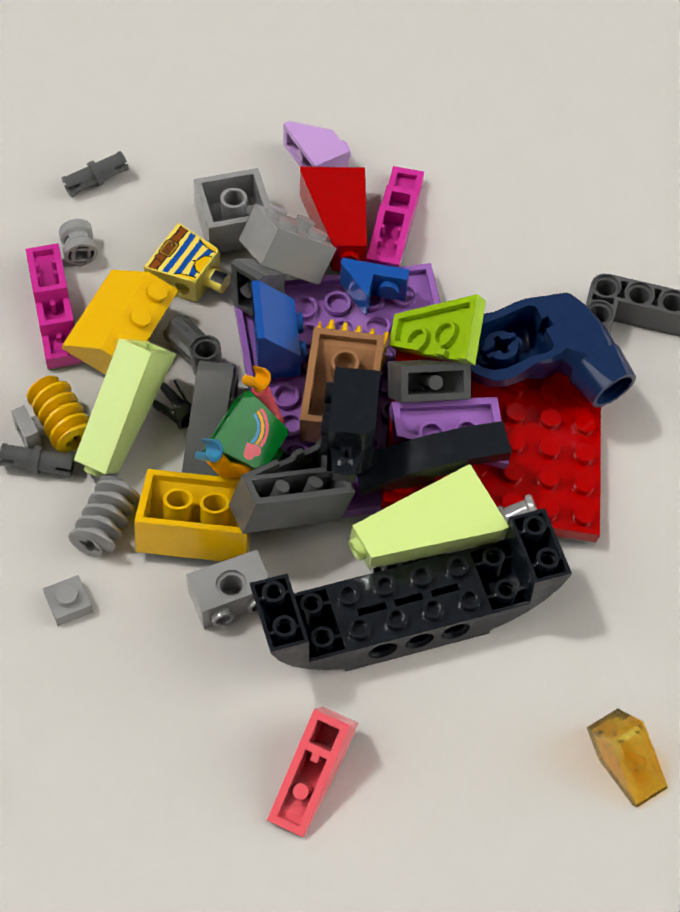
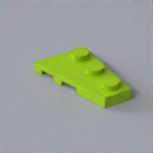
(441, 330)

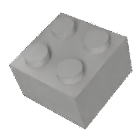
(225, 205)
(287, 243)

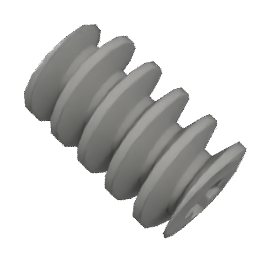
(104, 516)

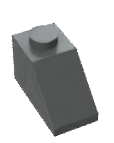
(248, 270)
(428, 380)

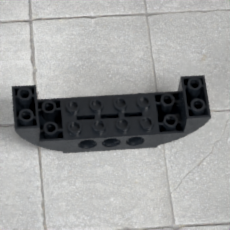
(414, 603)

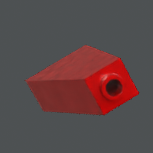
(338, 207)

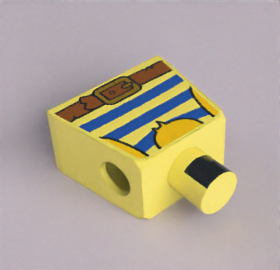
(188, 264)

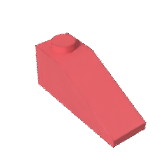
(312, 770)

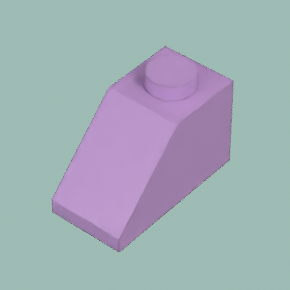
(315, 146)

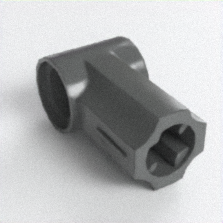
(192, 342)

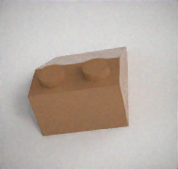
(329, 350)

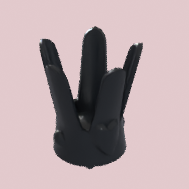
(182, 408)

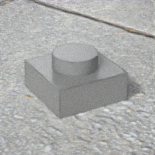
(27, 427)
(68, 600)

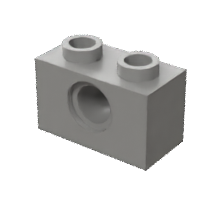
(209, 584)

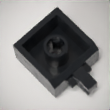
(350, 422)

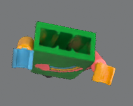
(248, 432)

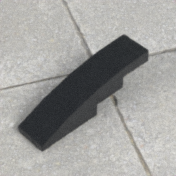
(434, 455)

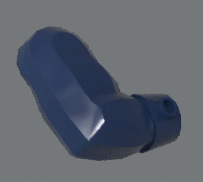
(549, 337)

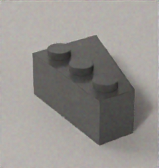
(290, 493)

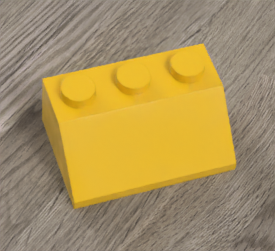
(123, 308)
(188, 517)

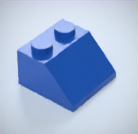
(277, 332)

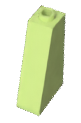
(122, 404)
(430, 522)

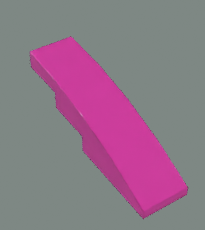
(395, 217)
(51, 303)

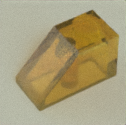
(628, 755)

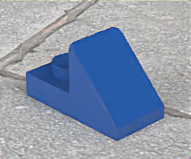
(367, 279)

